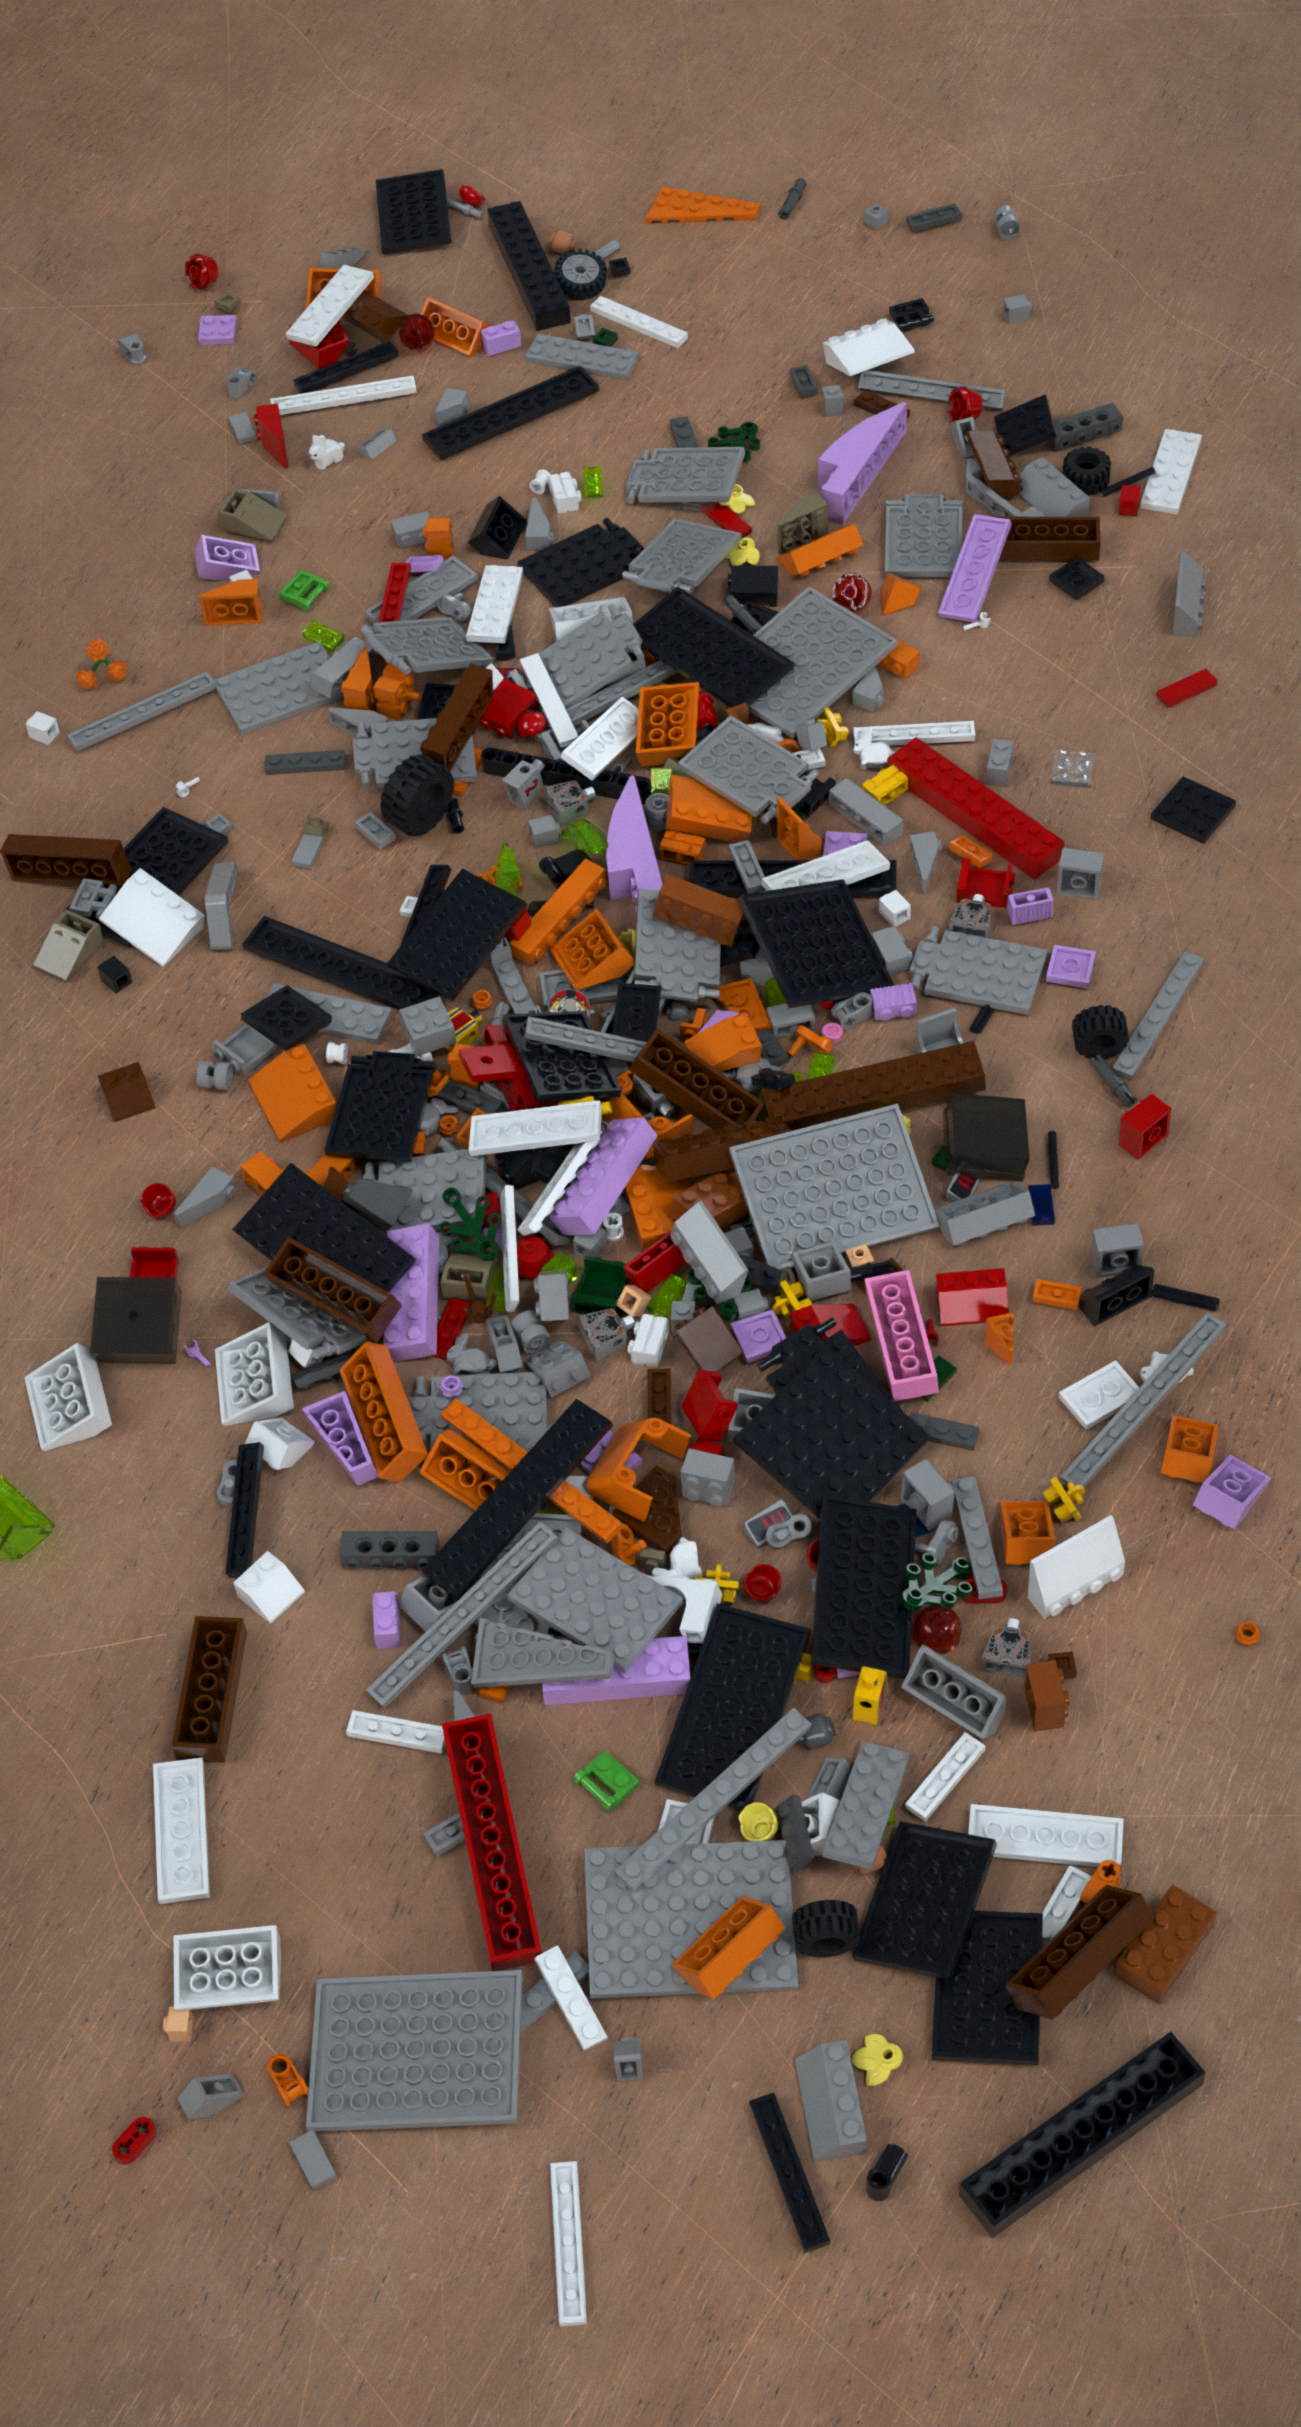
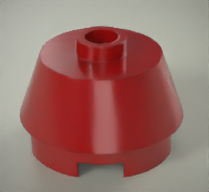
(201, 271)
(964, 404)
(532, 1256)

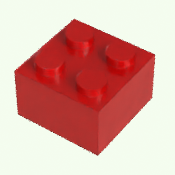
(1144, 1126)

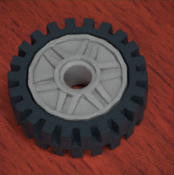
(580, 274)

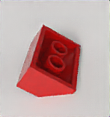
(971, 1296)

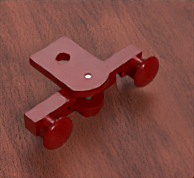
(503, 1067)

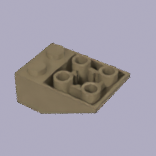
(250, 516)
(803, 522)
(68, 945)
(478, 1270)

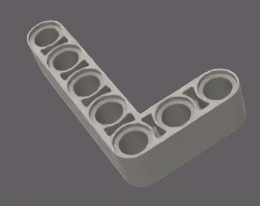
(217, 905)

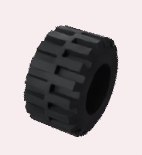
(1088, 469)
(1100, 1032)
(826, 1928)

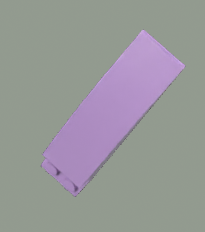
(857, 458)
(630, 849)

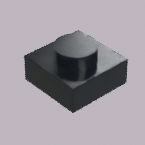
(619, 267)

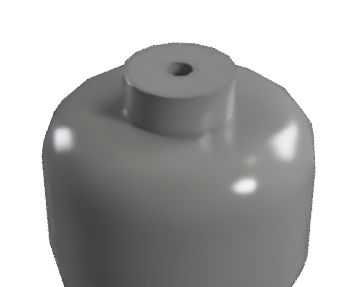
(677, 1011)

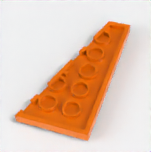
(698, 207)

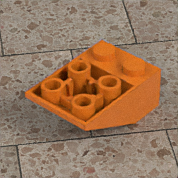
(358, 686)

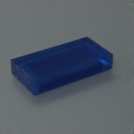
(1042, 1204)

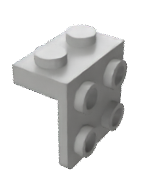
(559, 1367)

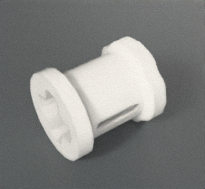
(539, 483)
(613, 1227)

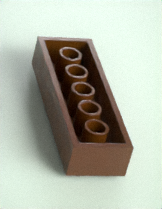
(1052, 538)
(460, 716)
(65, 859)
(694, 1083)
(709, 1150)
(332, 1289)
(209, 1689)
(1079, 1952)

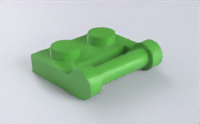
(299, 586)
(612, 1776)

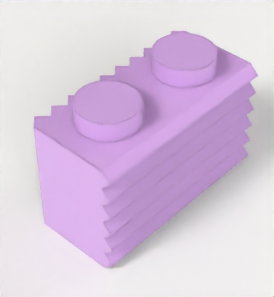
(501, 338)
(1030, 906)
(893, 1002)
(386, 1620)

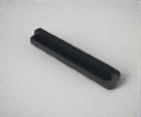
(981, 1019)
(1185, 1297)

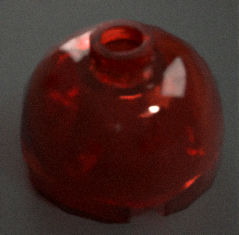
(417, 332)
(852, 592)
(937, 1629)

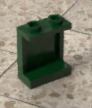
(599, 1286)

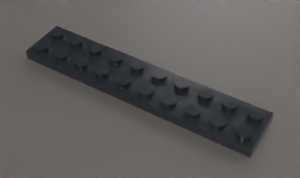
(510, 412)
(724, 877)
(334, 964)
(517, 1499)

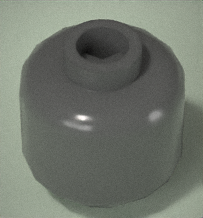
(820, 1733)

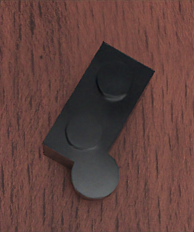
(562, 867)

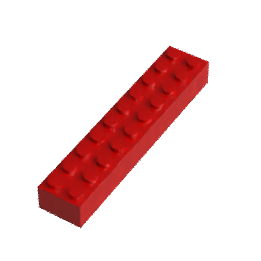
(977, 809)
(491, 1842)

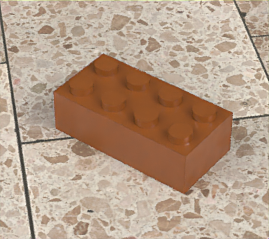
(698, 910)
(720, 1195)
(1166, 1944)

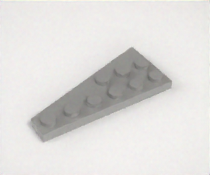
(527, 1657)

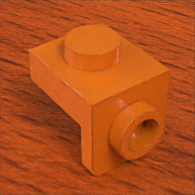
(689, 1030)

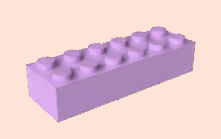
(603, 1176)
(415, 1325)
(657, 1672)

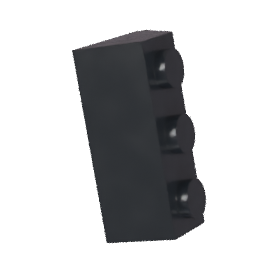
(497, 530)
(516, 1166)
(1117, 1294)

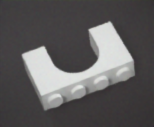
(700, 1601)

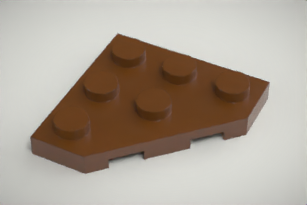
(663, 1520)

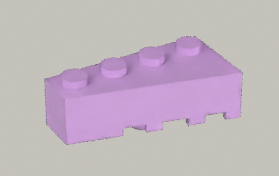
(341, 1432)

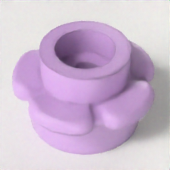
(451, 1381)

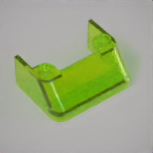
(20, 1523)

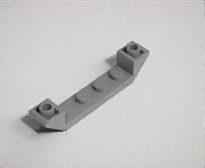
(988, 498)
(511, 980)

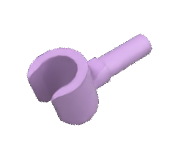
(195, 1352)

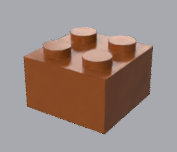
(1045, 1695)

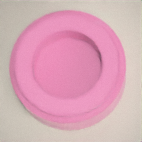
(833, 1032)

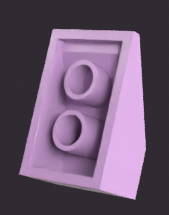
(222, 558)
(1231, 1491)

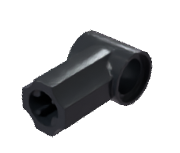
(886, 2171)

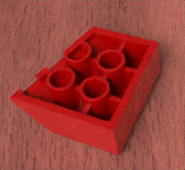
(327, 350)

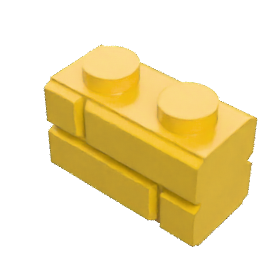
(886, 785)

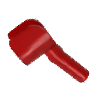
(931, 1334)

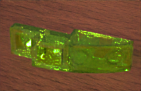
(585, 835)
(507, 872)

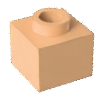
(858, 1256)
(633, 1300)
(179, 2025)

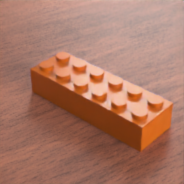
(383, 1412)

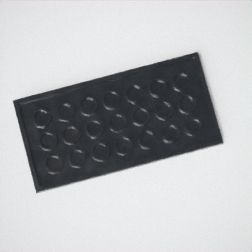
(710, 649)
(171, 852)
(317, 1219)
(861, 1586)
(731, 1698)

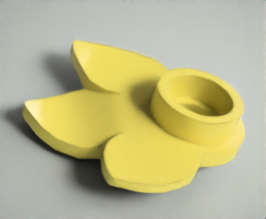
(739, 500)
(743, 553)
(873, 2059)

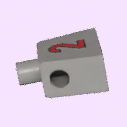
(524, 783)

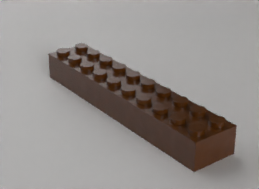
(899, 1081)

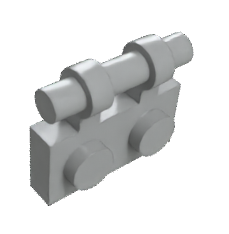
(87, 896)

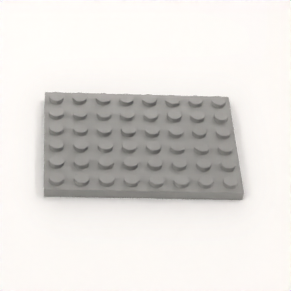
(829, 656)
(834, 1183)
(645, 1930)
(416, 2051)

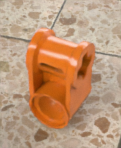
(1099, 1880)
(289, 2082)

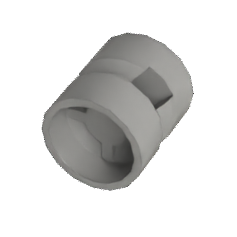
(1006, 222)
(657, 811)
(214, 1074)
(531, 1332)

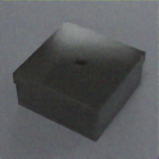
(986, 1137)
(136, 1320)

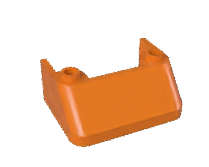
(662, 1126)
(614, 1481)

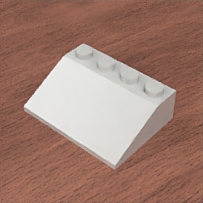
(866, 347)
(570, 617)
(152, 917)
(254, 1376)
(68, 1399)
(1076, 1568)
(227, 1967)

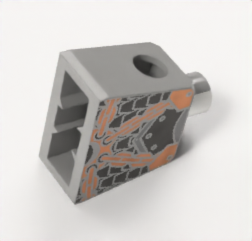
(568, 801)
(972, 917)
(650, 1098)
(604, 1331)
(1007, 1650)

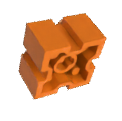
(394, 692)

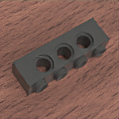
(1086, 426)
(380, 1542)

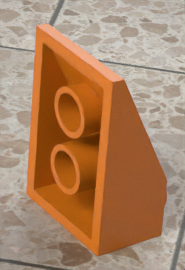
(233, 604)
(796, 834)
(727, 1043)
(1189, 1449)
(1026, 1530)

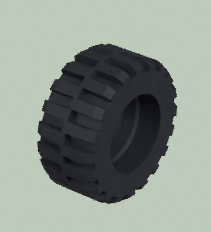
(417, 795)

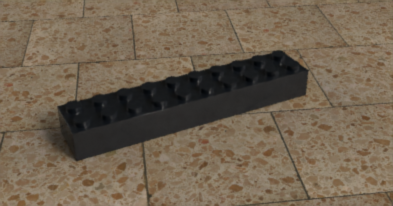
(528, 266)
(1081, 2134)

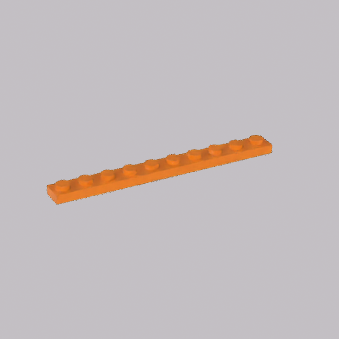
(510, 1454)

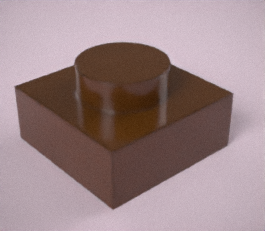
(1065, 1662)

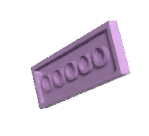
(975, 568)

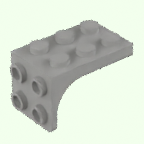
(938, 1031)

